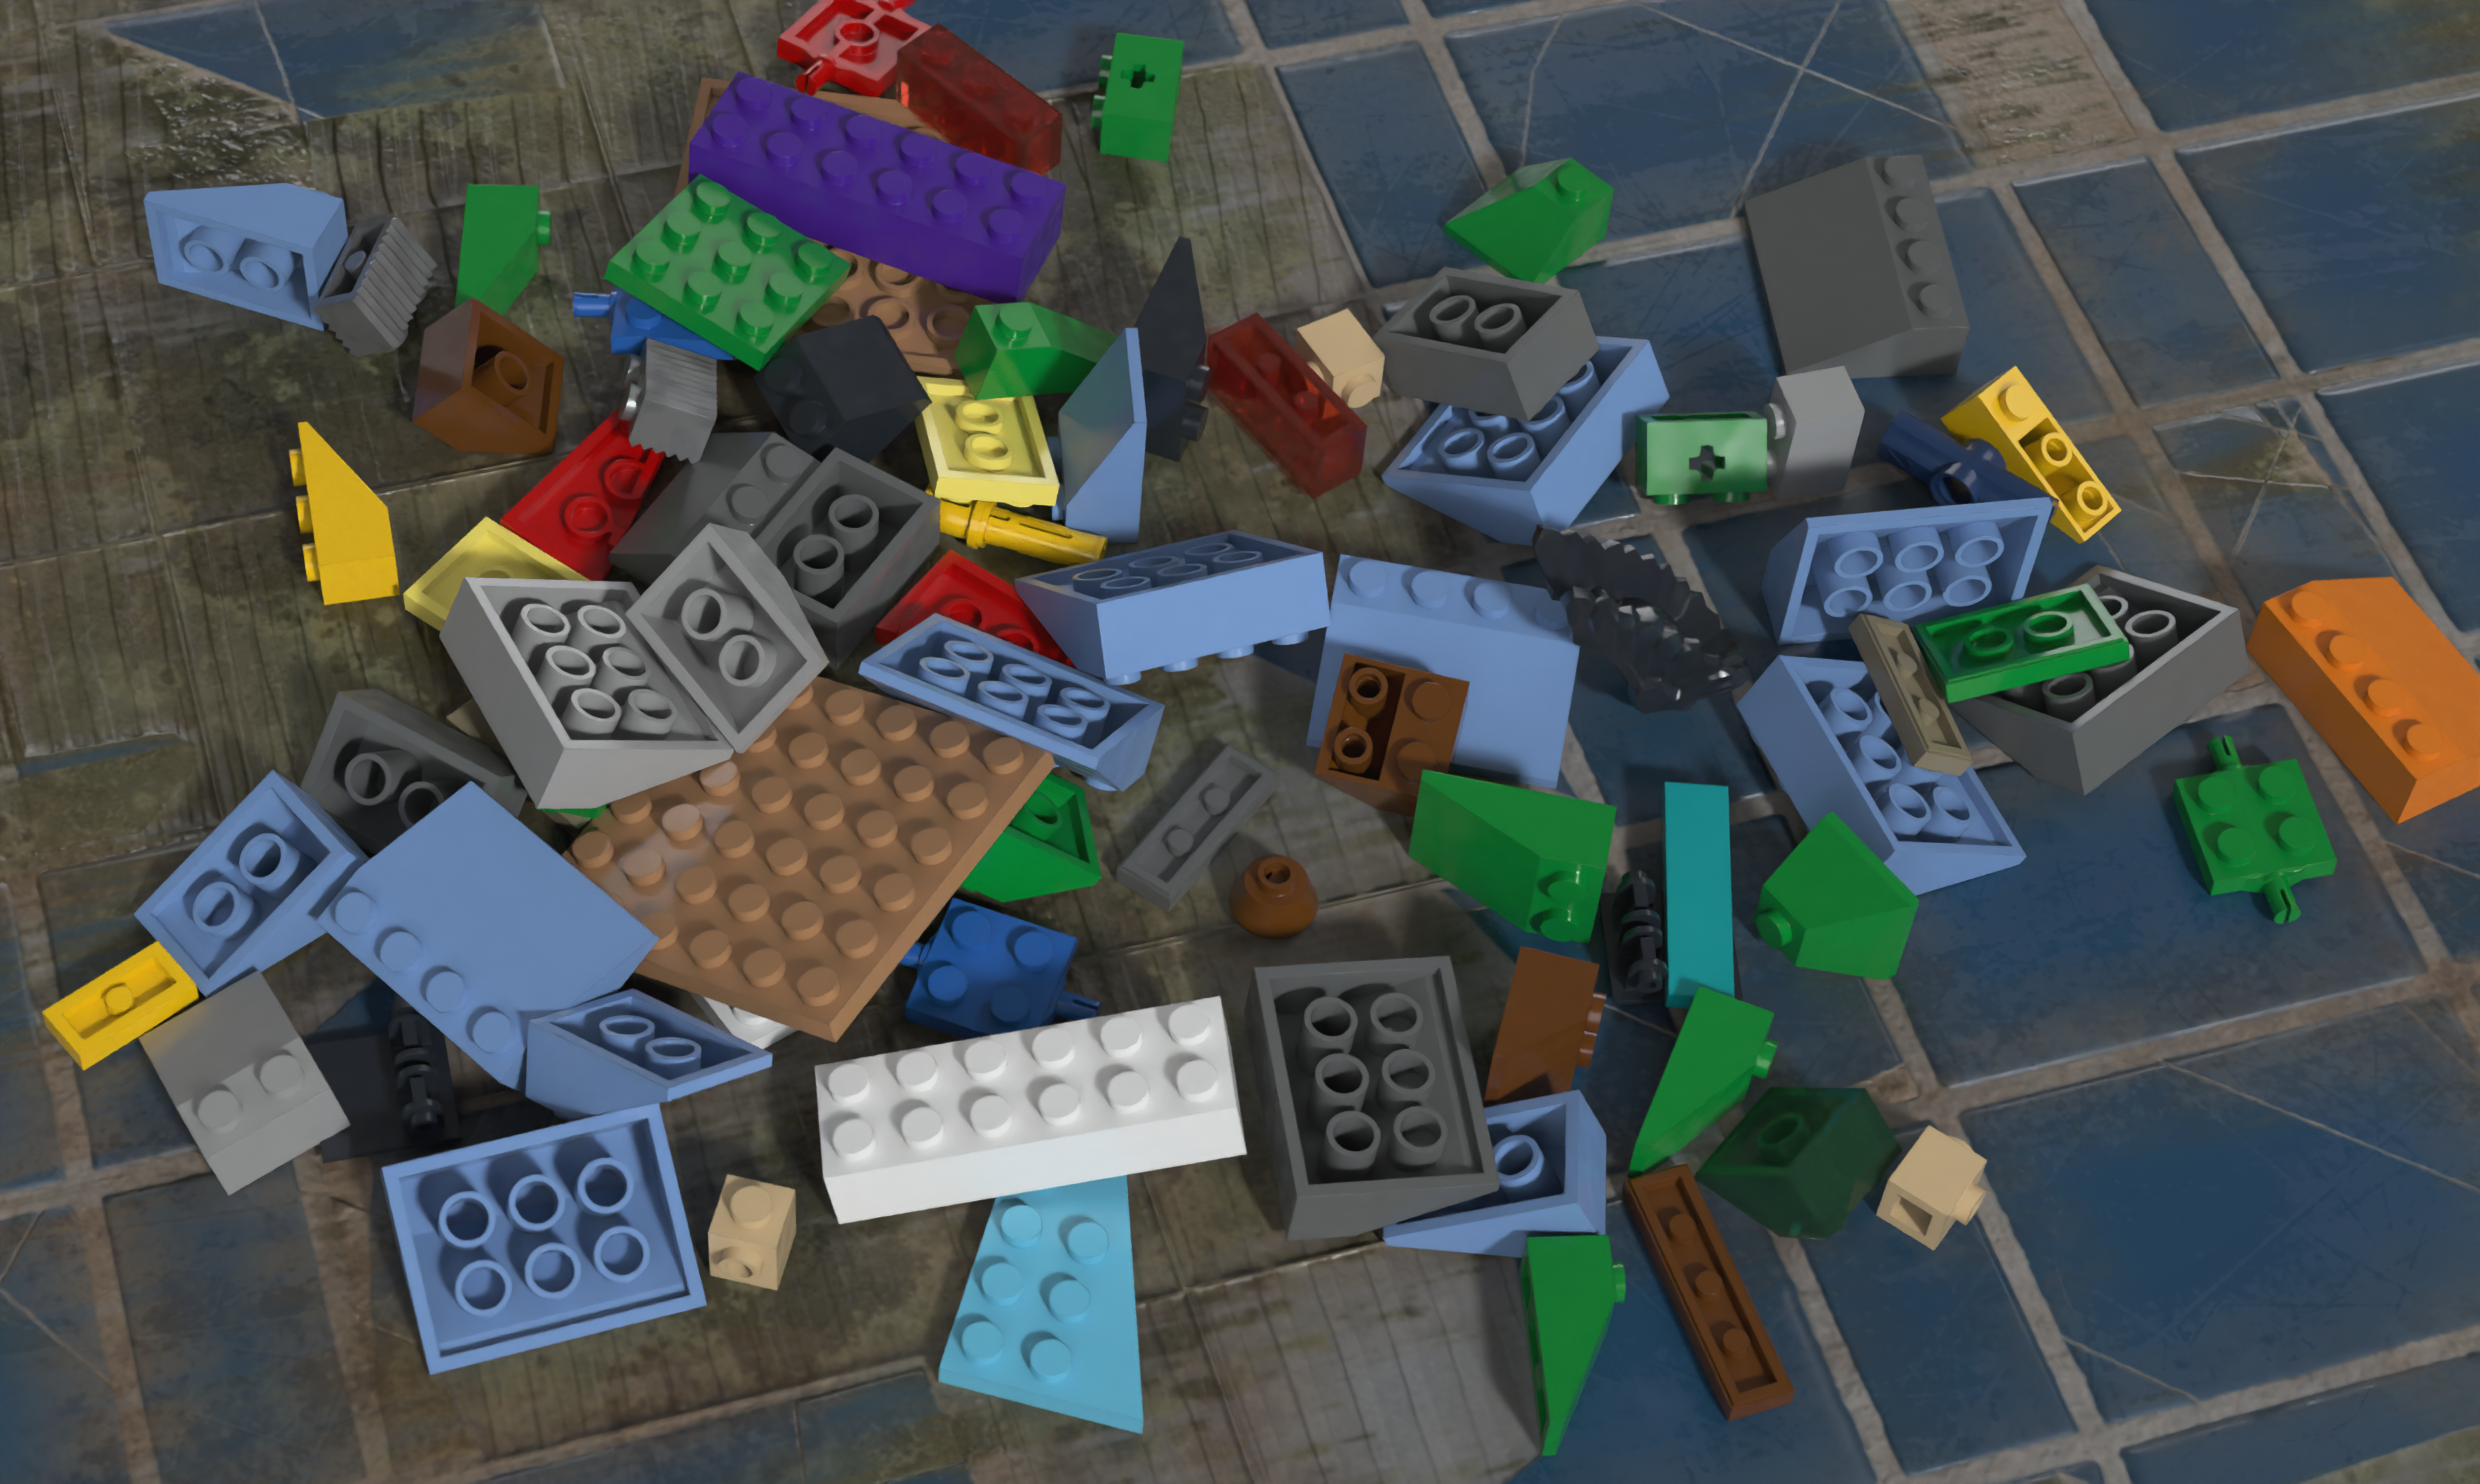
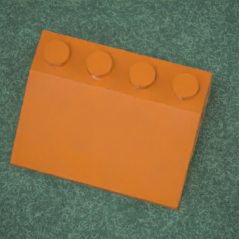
(2376, 688)

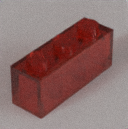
(977, 102)
(1286, 405)

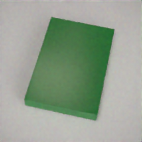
(2020, 643)

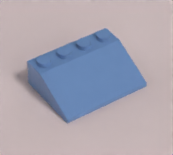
(1543, 471)
(1900, 566)
(1180, 603)
(1467, 628)
(1021, 696)
(1843, 755)
(485, 929)
(542, 1237)

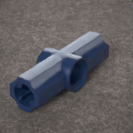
(1952, 469)

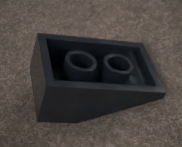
(1174, 357)

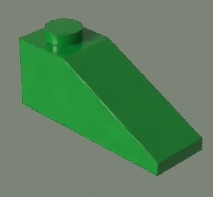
(501, 243)
(1027, 351)
(1706, 1075)
(1567, 1310)

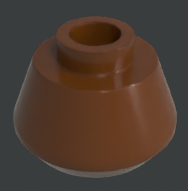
(1273, 898)

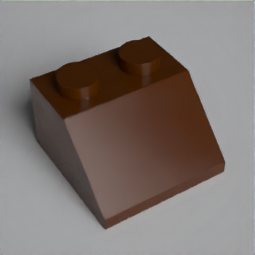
(487, 384)
(1544, 1027)

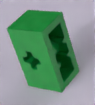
(1140, 96)
(1669, 441)

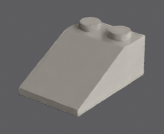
(730, 632)
(244, 1082)

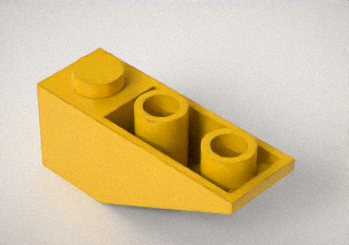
(2035, 449)
(349, 525)

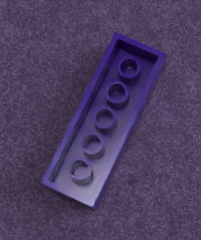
(881, 189)

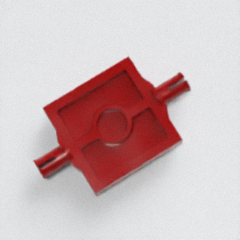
(849, 44)

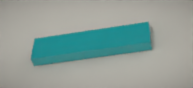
(1696, 891)

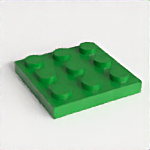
(728, 271)

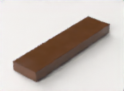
(1707, 1292)

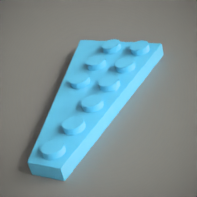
(1053, 1306)

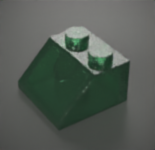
(1803, 1159)

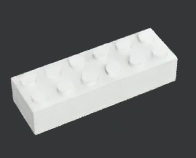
(1028, 1110)

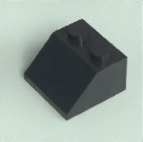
(843, 389)

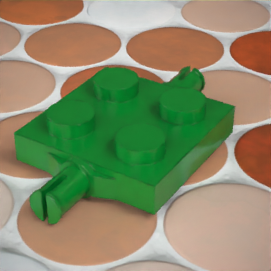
(2254, 828)

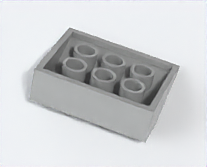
(575, 690)

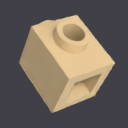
(1342, 357)
(1933, 1188)
(752, 1232)

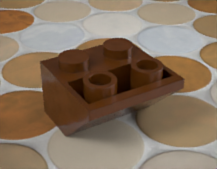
(1388, 729)

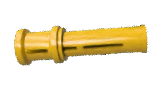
(987, 524)

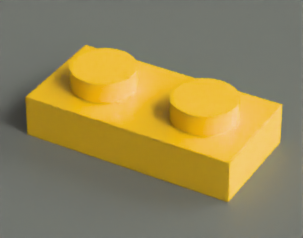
(120, 1005)

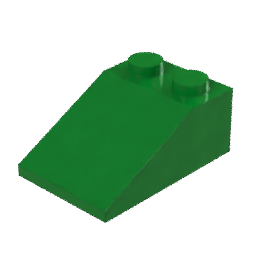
(1516, 851)

